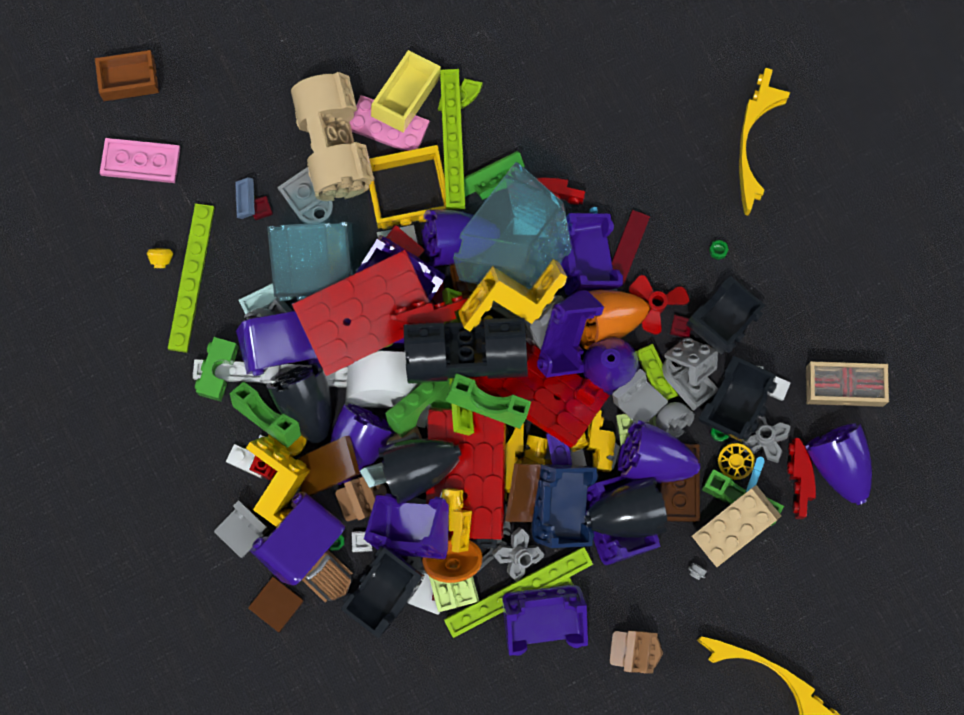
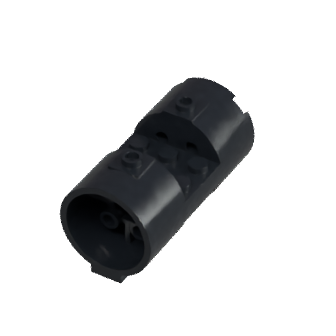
(446, 349)

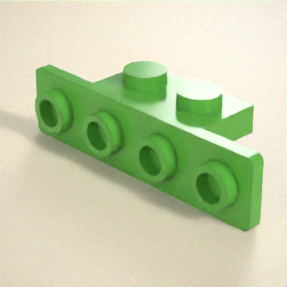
(487, 178)

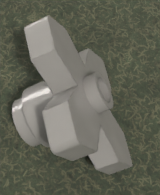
(769, 445)
(518, 554)

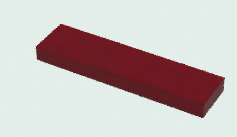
(630, 242)

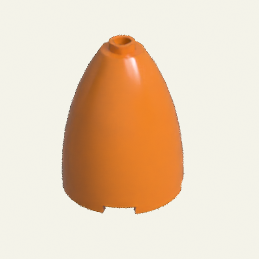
(619, 317)

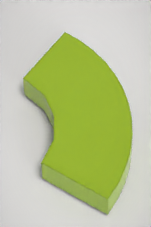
(468, 92)

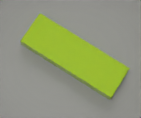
(652, 367)

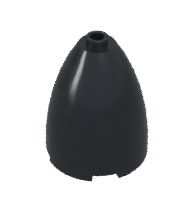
(306, 397)
(417, 465)
(629, 511)

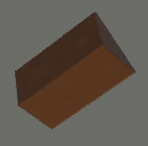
(523, 490)

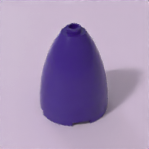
(442, 235)
(608, 374)
(365, 431)
(655, 454)
(844, 461)

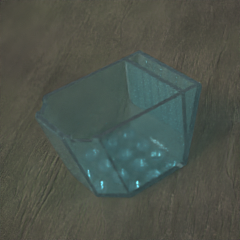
(514, 231)
(309, 257)

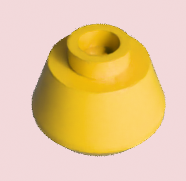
(159, 257)

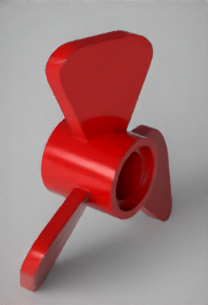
(643, 289)

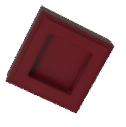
(262, 208)
(679, 326)

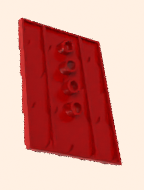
(368, 302)
(554, 400)
(478, 471)

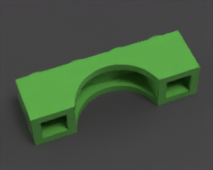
(466, 394)
(250, 404)
(405, 414)
(728, 491)

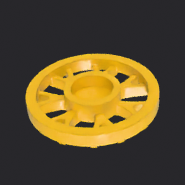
(736, 461)

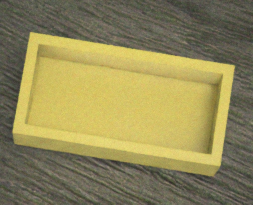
(405, 91)

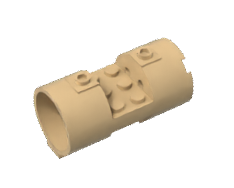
(325, 109)

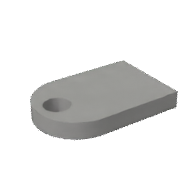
(301, 197)
(679, 380)

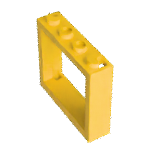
(401, 159)

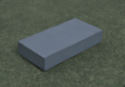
(245, 198)

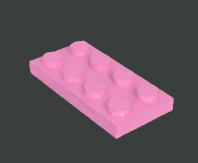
(376, 130)
(140, 160)

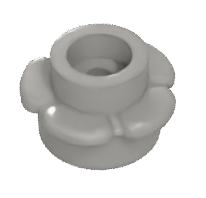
(697, 571)

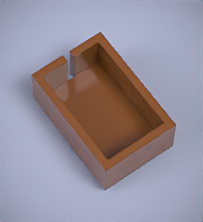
(126, 75)

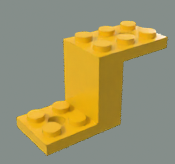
(512, 295)
(285, 482)

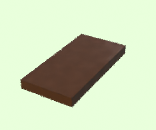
(329, 466)
(683, 496)

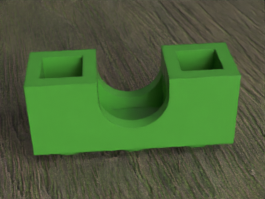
(219, 353)

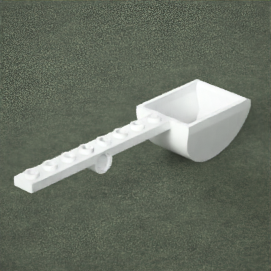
(369, 382)

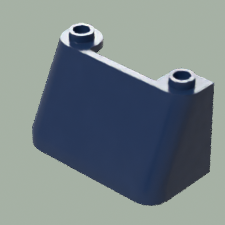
(562, 506)

